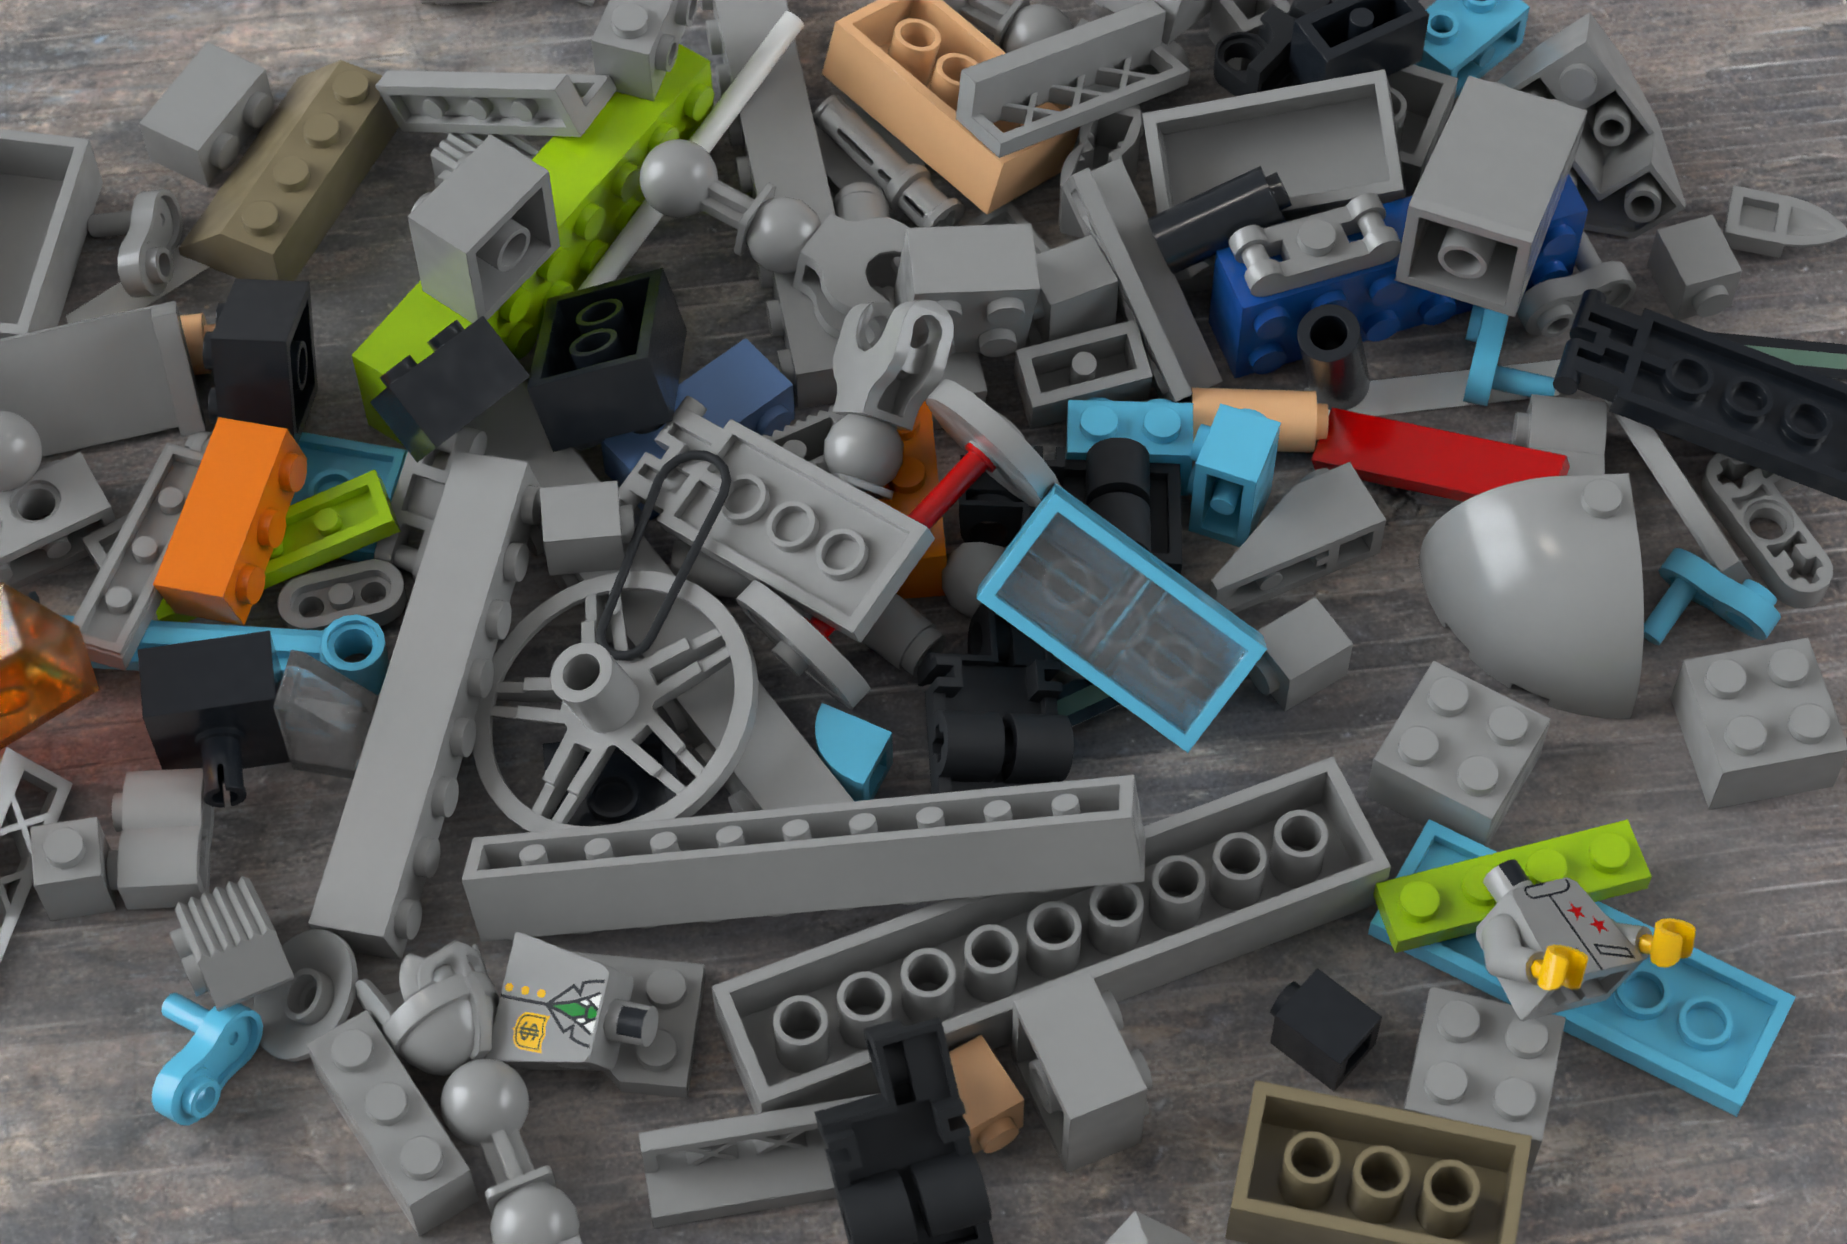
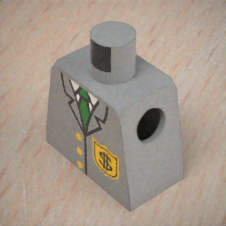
(565, 1011)

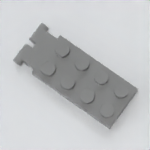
(782, 521)

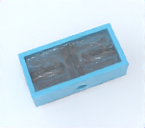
(1121, 618)

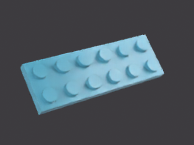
(1683, 1023)

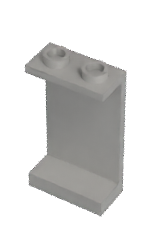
(102, 379)

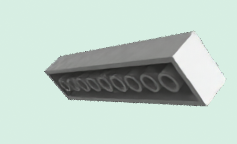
(1211, 891)

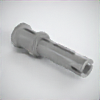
(904, 184)

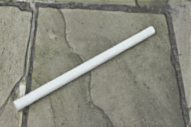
(707, 137)

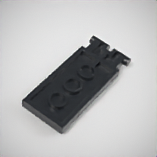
(1710, 392)

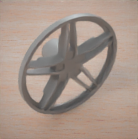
(614, 703)

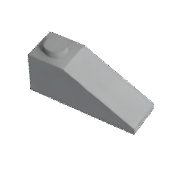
(1309, 534)

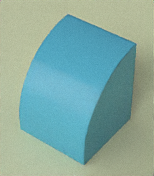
(853, 751)

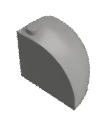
(1546, 588)

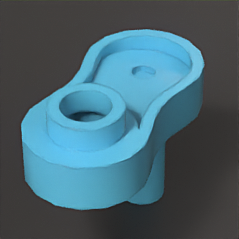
(1488, 330)
(1743, 605)
(220, 1047)

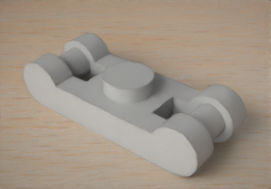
(1315, 246)
(419, 496)

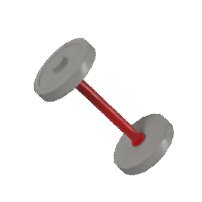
(990, 446)

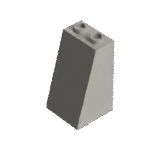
(1489, 195)

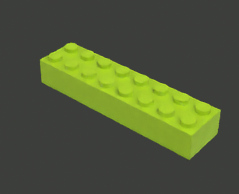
(593, 199)

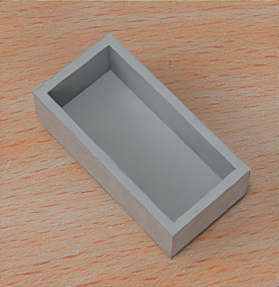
(1319, 136)
(44, 212)

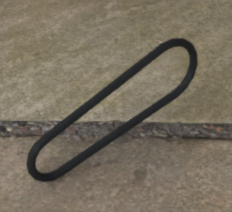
(687, 564)

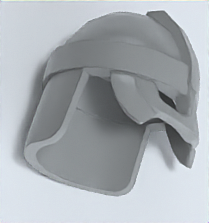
(439, 1014)

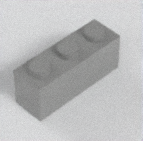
(393, 1123)

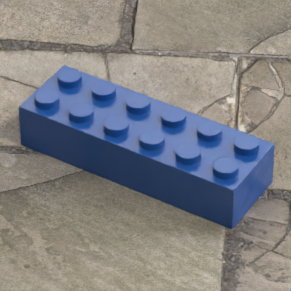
(1262, 331)

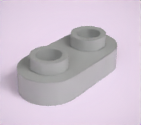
(343, 593)

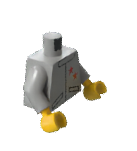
(1560, 948)

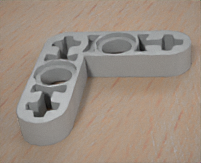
(1762, 498)

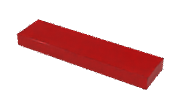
(1427, 457)

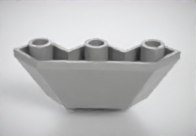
(1622, 151)

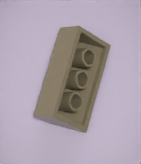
(295, 176)

